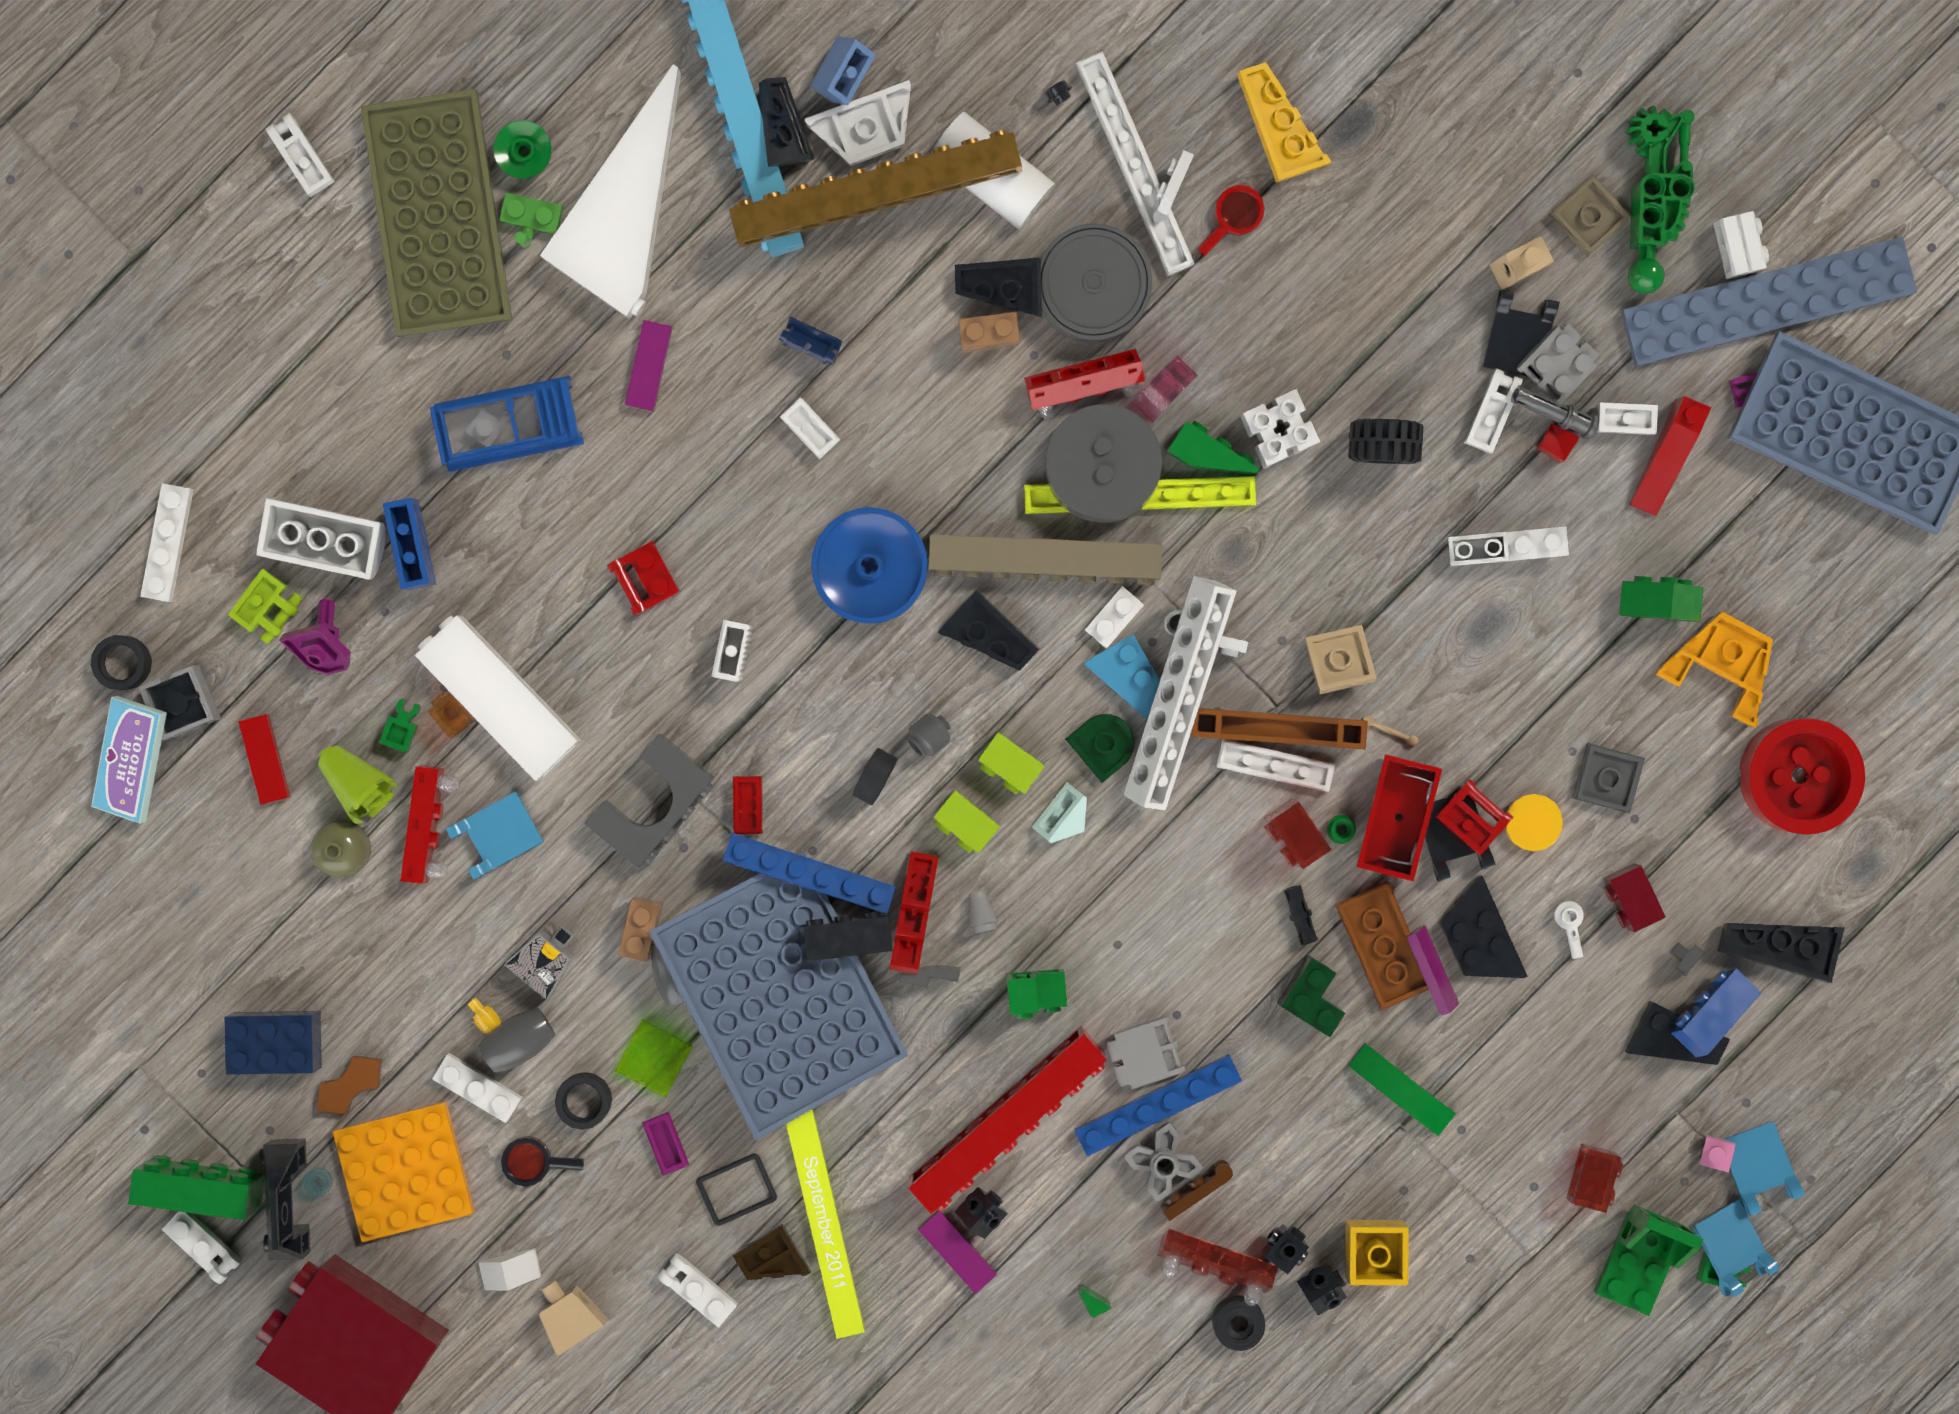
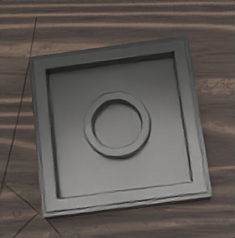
(1608, 778)

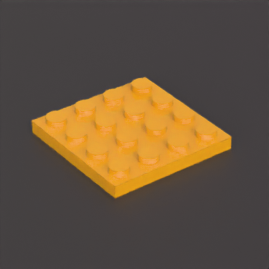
(403, 1171)

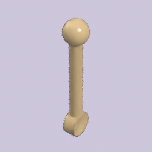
(1412, 740)

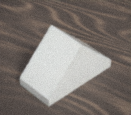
(510, 1270)

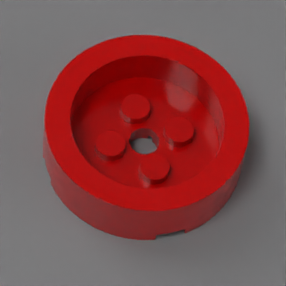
(1831, 780)

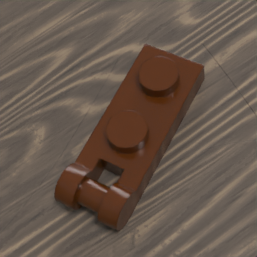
(1197, 1190)

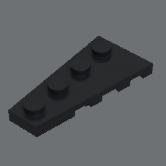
(1794, 949)

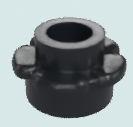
(1058, 92)

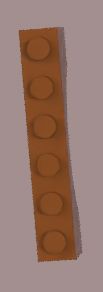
(1280, 728)

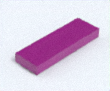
(648, 365)
(1432, 970)
(957, 1251)

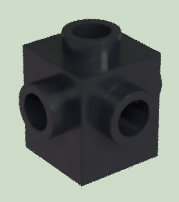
(981, 1212)
(1286, 1257)
(1323, 1288)

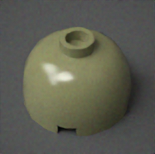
(340, 848)

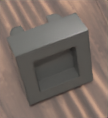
(1687, 958)

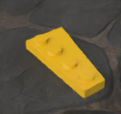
(1283, 134)

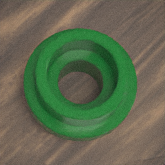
(1347, 835)

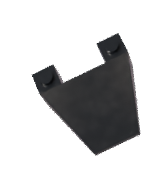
(281, 1162)

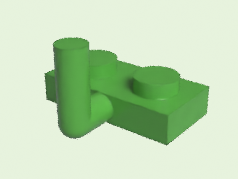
(531, 216)

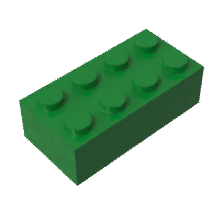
(197, 1188)

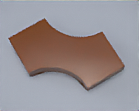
(338, 1094)

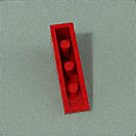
(1669, 454)

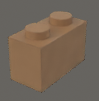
(989, 332)
(642, 916)

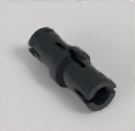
(1300, 915)

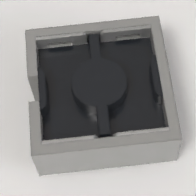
(183, 699)

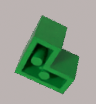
(1667, 599)
(1036, 991)

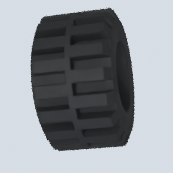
(1385, 441)

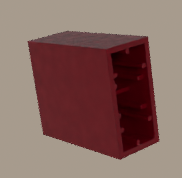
(348, 1341)

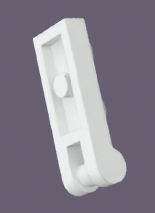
(300, 155)
(1492, 412)
(202, 1245)
(698, 1290)

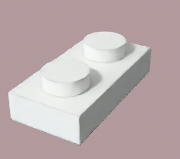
(1177, 172)
(1627, 418)
(1114, 617)

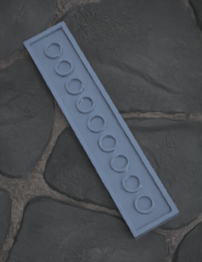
(1768, 301)

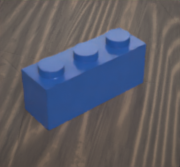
(409, 544)
(1715, 1012)

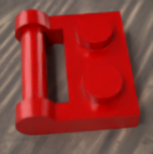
(652, 573)
(1467, 823)

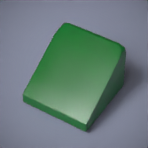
(1093, 1301)

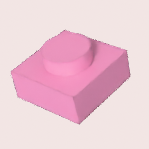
(1717, 1153)

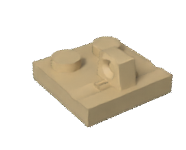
(1340, 659)

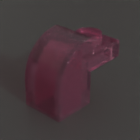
(1164, 388)

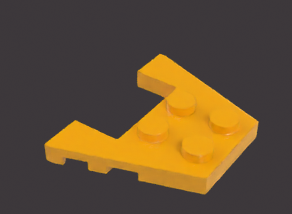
(1732, 653)

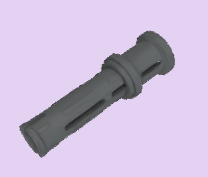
(1566, 416)

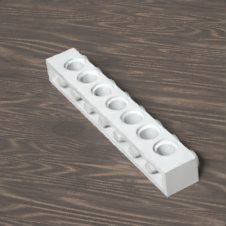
(1179, 693)

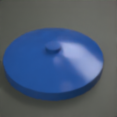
(869, 565)

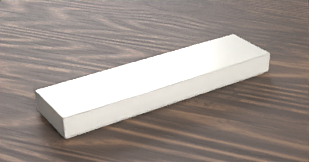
(1275, 765)

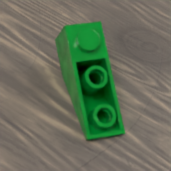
(1203, 452)

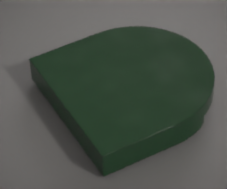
(1103, 744)

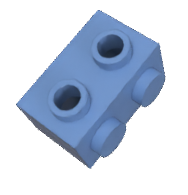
(842, 70)

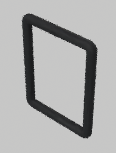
(728, 1167)

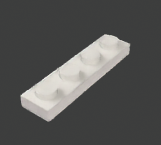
(167, 542)

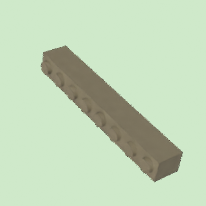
(1045, 557)

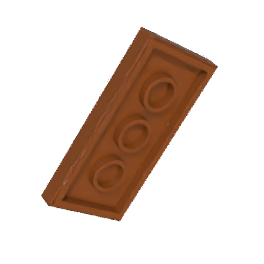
(1381, 944)

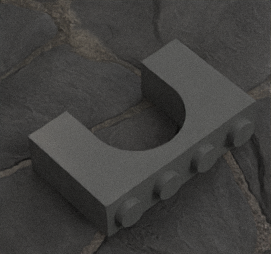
(639, 841)

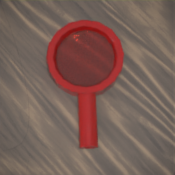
(1237, 213)

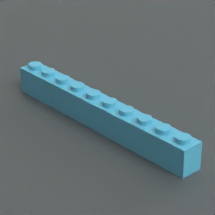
(740, 106)

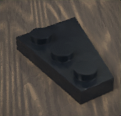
(988, 630)

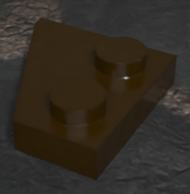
(771, 1256)

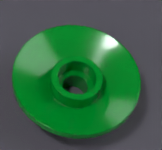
(514, 138)

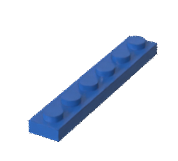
(808, 873)
(1158, 1105)

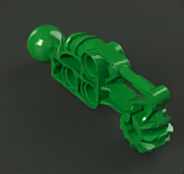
(1665, 207)

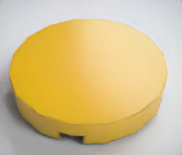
(1535, 822)

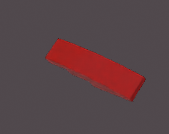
(914, 912)

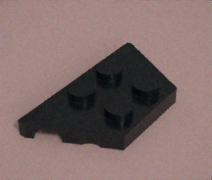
(1480, 936)

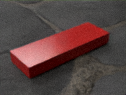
(264, 759)

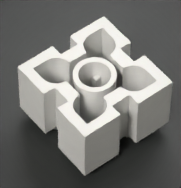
(1262, 423)

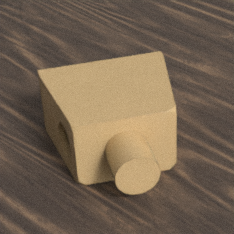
(1522, 263)
(569, 1316)

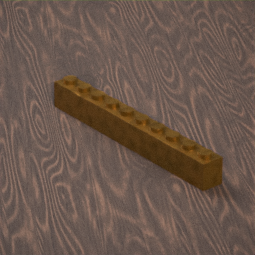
(875, 189)

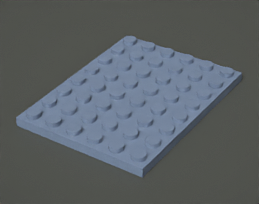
(774, 1024)

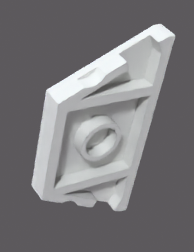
(866, 125)

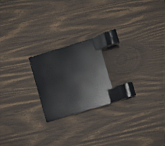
(1516, 333)
(1446, 846)

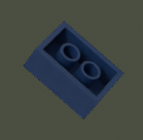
(273, 1042)

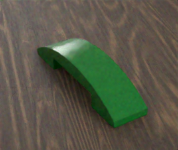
(1401, 1089)

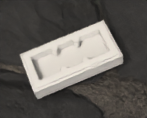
(810, 428)

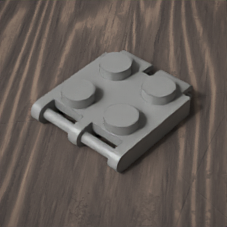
(1559, 362)
(1144, 1053)

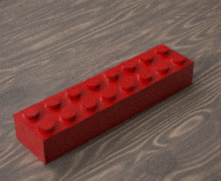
(1007, 1120)

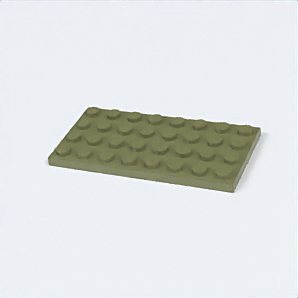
(436, 213)

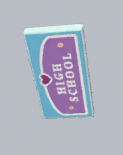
(128, 759)

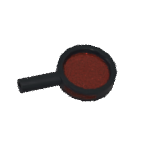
(529, 1160)

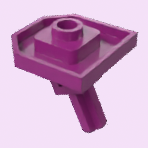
(319, 644)

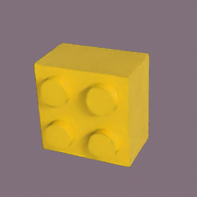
(1376, 1252)

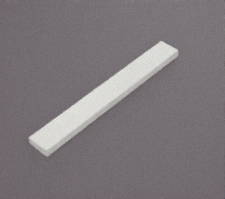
(1134, 162)

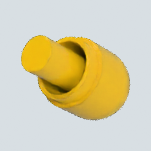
(484, 1016)

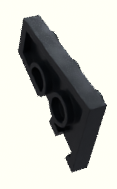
(782, 125)
(1003, 283)
(1655, 1038)

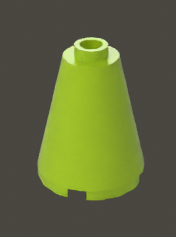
(356, 783)

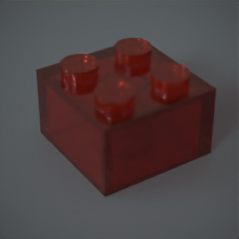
(1296, 833)

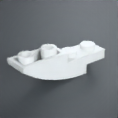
(1508, 546)

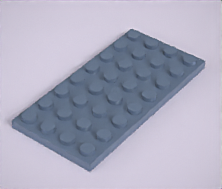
(1852, 432)

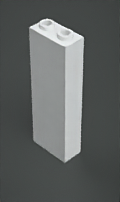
(497, 696)

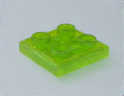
(654, 1058)

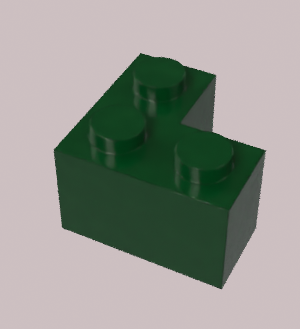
(1305, 998)

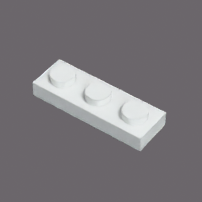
(477, 1087)

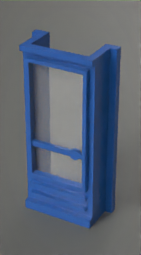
(506, 424)

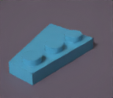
(1127, 673)

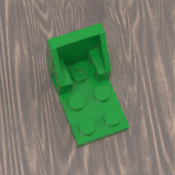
(1643, 1257)

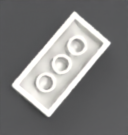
(1010, 196)
(321, 539)

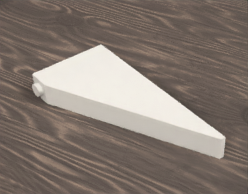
(613, 226)

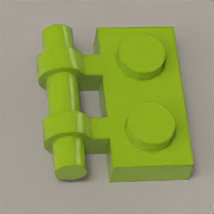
(257, 602)

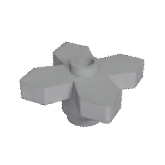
(1165, 1146)

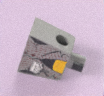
(543, 961)

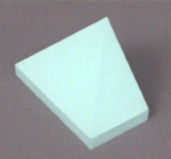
(1063, 816)

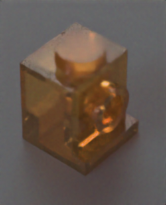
(439, 713)

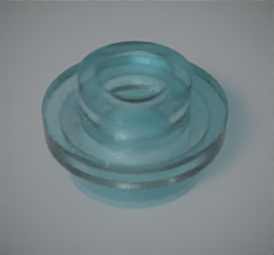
(309, 1185)

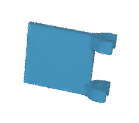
(498, 833)
(1761, 1165)
(1733, 1246)

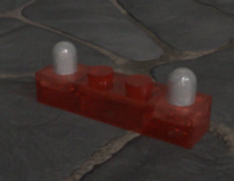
(1218, 1261)

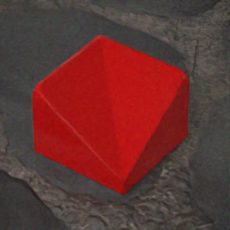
(1557, 443)

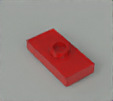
(747, 805)

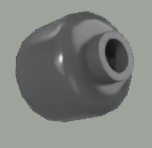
(929, 735)

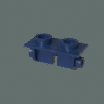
(817, 343)

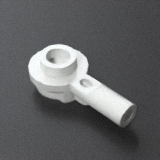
(1570, 916)

